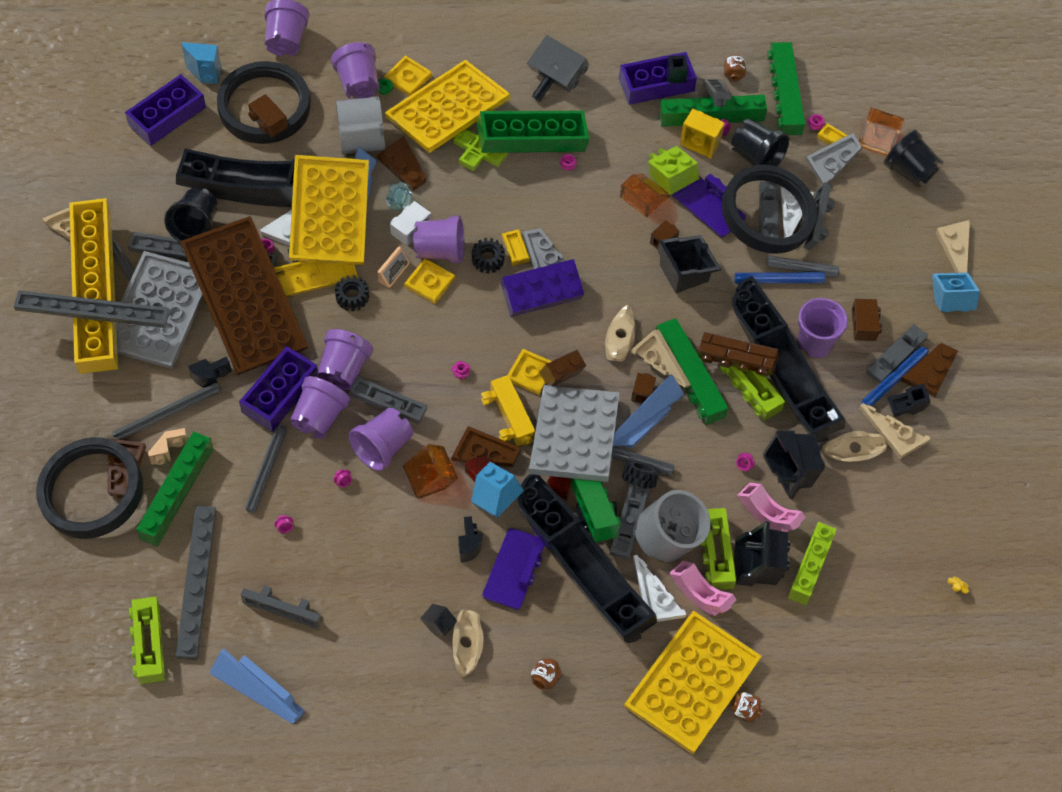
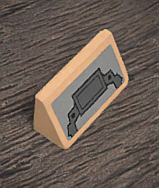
(393, 267)

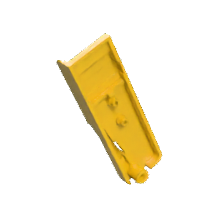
(310, 276)

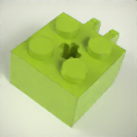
(672, 169)

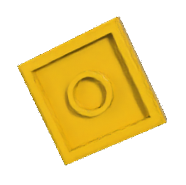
(408, 76)
(429, 281)
(526, 372)

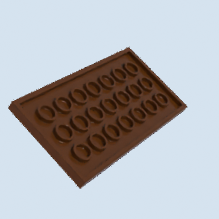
(243, 294)

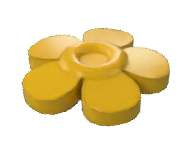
(958, 585)

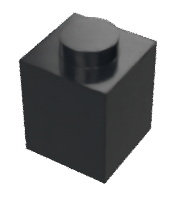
(677, 69)
(438, 619)

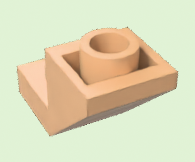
(160, 451)

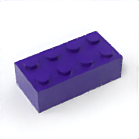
(649, 80)
(165, 109)
(542, 288)
(277, 389)

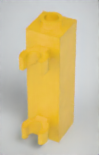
(512, 410)

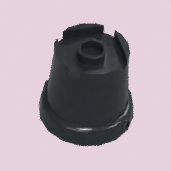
(760, 144)
(913, 159)
(191, 214)

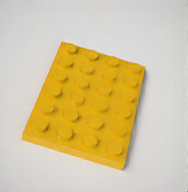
(447, 106)
(329, 210)
(692, 682)

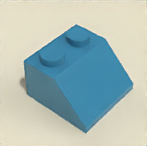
(203, 61)
(955, 292)
(495, 490)

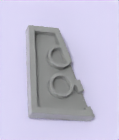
(833, 158)
(541, 249)

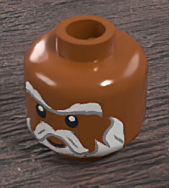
(735, 68)
(546, 674)
(747, 706)

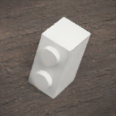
(403, 225)

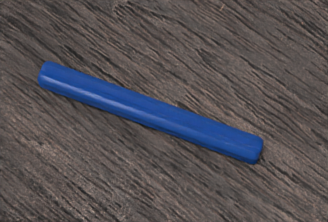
(782, 277)
(895, 376)

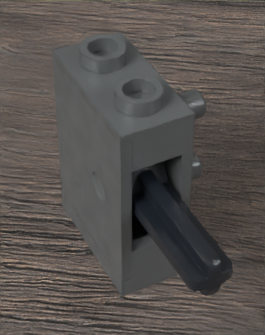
(557, 66)

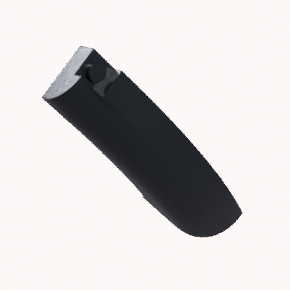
(238, 179)
(792, 373)
(584, 560)

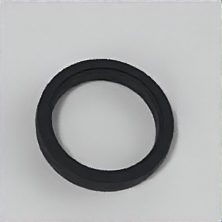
(257, 70)
(748, 235)
(70, 453)

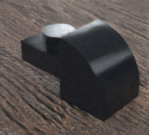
(206, 374)
(913, 401)
(471, 542)

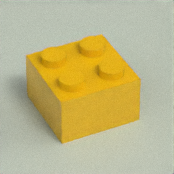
(702, 133)

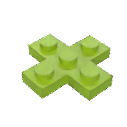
(472, 156)

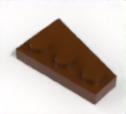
(403, 164)
(932, 369)
(479, 444)
(117, 473)

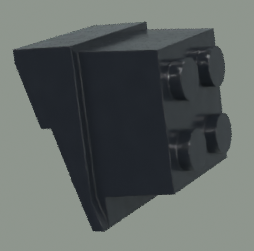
(686, 262)
(794, 460)
(761, 556)

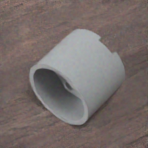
(360, 125)
(672, 526)

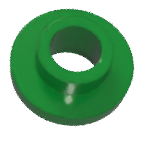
(384, 90)

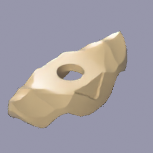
(617, 347)
(870, 446)
(467, 626)

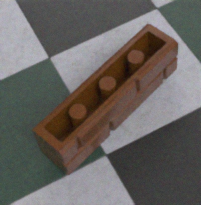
(738, 354)

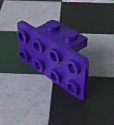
(705, 202)
(514, 569)

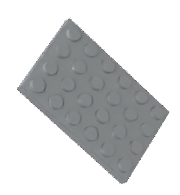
(166, 284)
(574, 433)

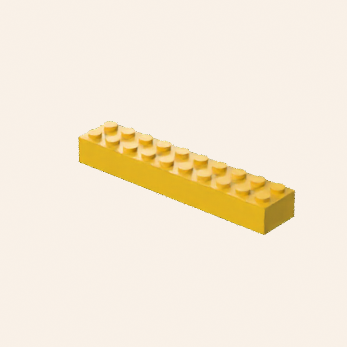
(93, 279)

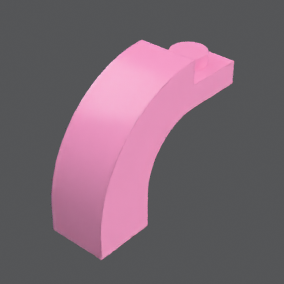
(766, 509)
(699, 590)

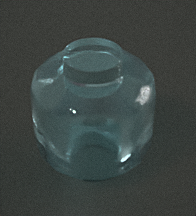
(398, 196)

